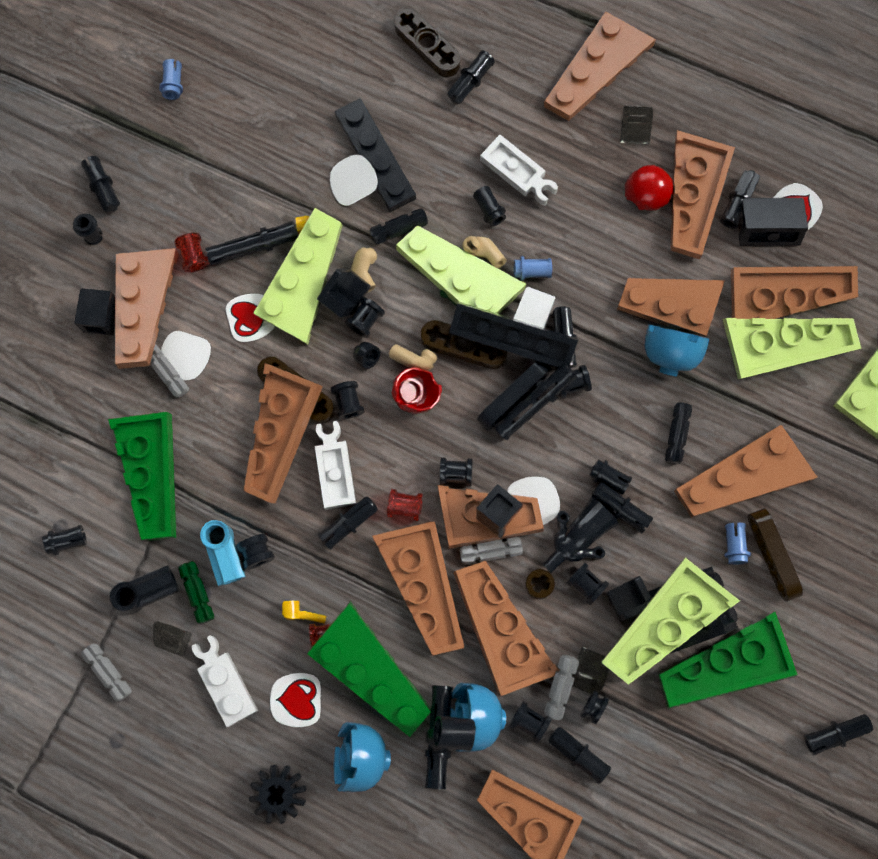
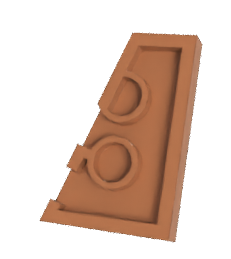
(673, 302)
(464, 528)
(532, 820)

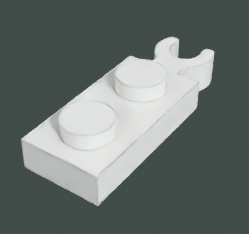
(517, 169)
(334, 469)
(224, 684)

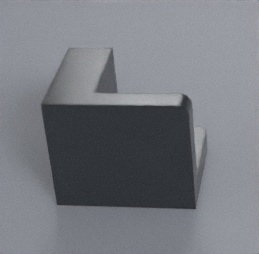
(344, 292)
(95, 312)
(498, 510)
(629, 598)

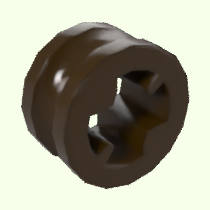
(537, 574)

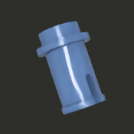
(171, 86)
(532, 268)
(736, 545)

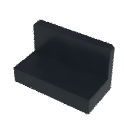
(773, 222)

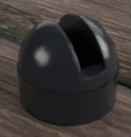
(366, 354)

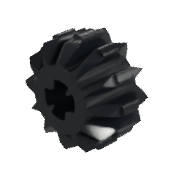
(266, 791)

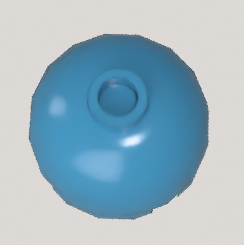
(674, 349)
(484, 708)
(360, 759)

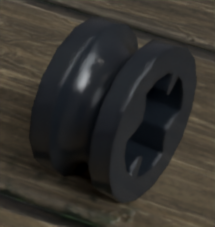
(594, 707)

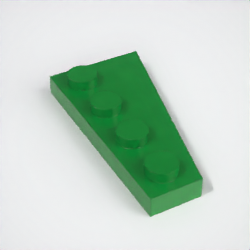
(148, 463)
(361, 663)
(738, 663)

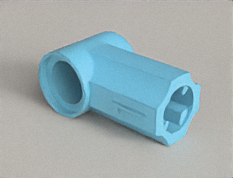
(223, 556)

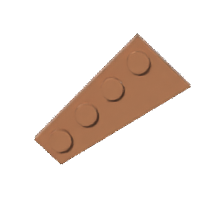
(601, 58)
(698, 183)
(789, 290)
(139, 303)
(282, 420)
(755, 470)
(422, 578)
(505, 639)

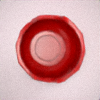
(649, 188)
(416, 390)

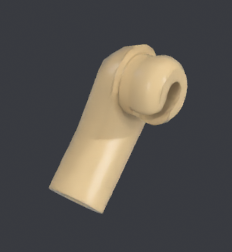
(484, 248)
(362, 262)
(410, 359)

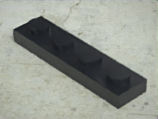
(370, 144)
(513, 335)

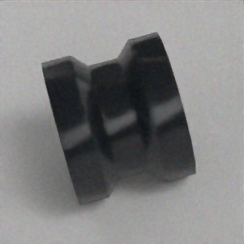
(255, 551)

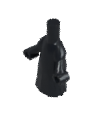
(573, 542)

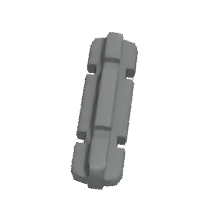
(168, 373)
(491, 550)
(106, 672)
(561, 687)

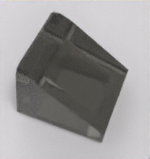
(636, 124)
(170, 638)
(590, 672)

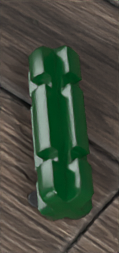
(196, 592)

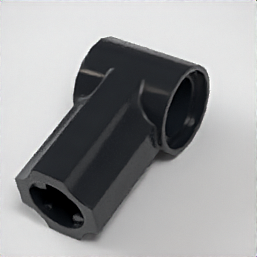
(146, 588)
(451, 734)

